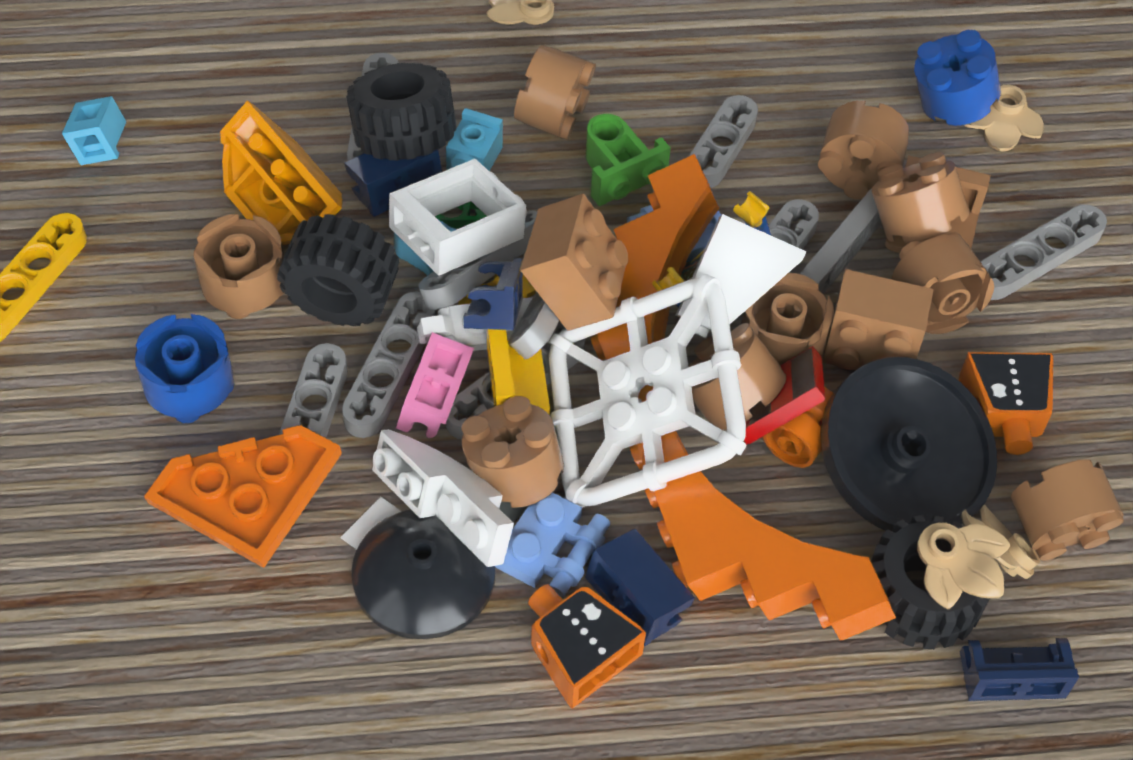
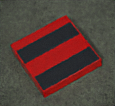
(800, 393)

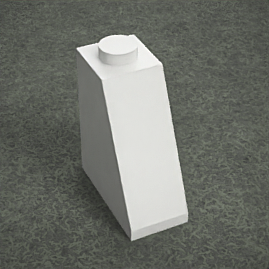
(744, 263)

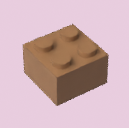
(575, 262)
(876, 320)

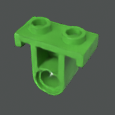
(620, 158)

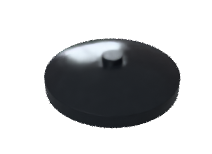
(908, 443)

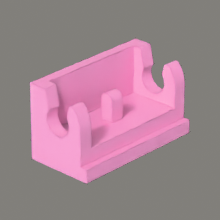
(435, 384)

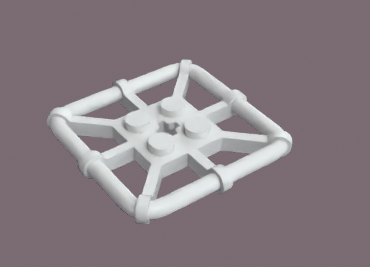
(667, 406)

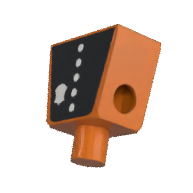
(1013, 393)
(582, 640)

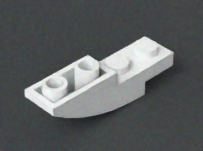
(445, 489)

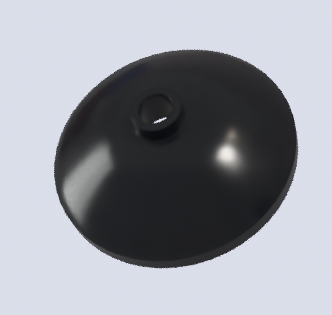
(413, 594)

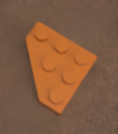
(246, 489)

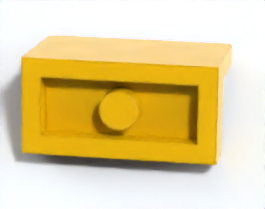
(513, 374)

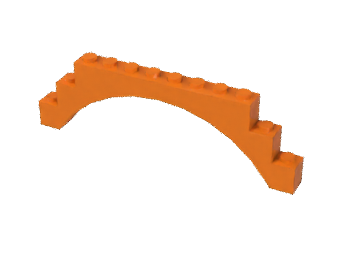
(712, 535)

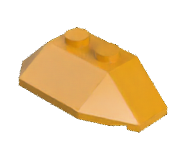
(272, 174)

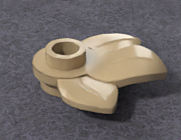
(518, 11)
(1009, 120)
(1020, 556)
(967, 566)

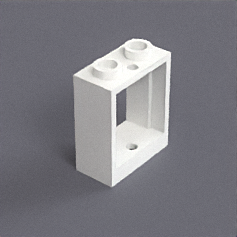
(415, 206)

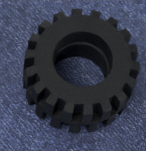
(401, 111)
(338, 270)
(916, 612)

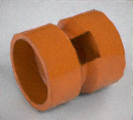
(799, 439)

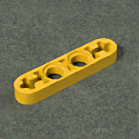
(33, 281)

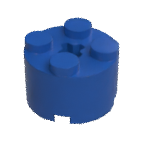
(957, 78)
(184, 366)

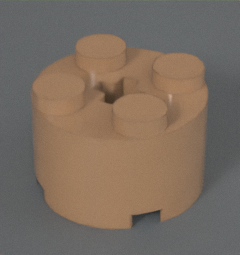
(554, 91)
(861, 144)
(919, 198)
(239, 264)
(954, 274)
(791, 317)
(758, 376)
(514, 450)
(1067, 508)

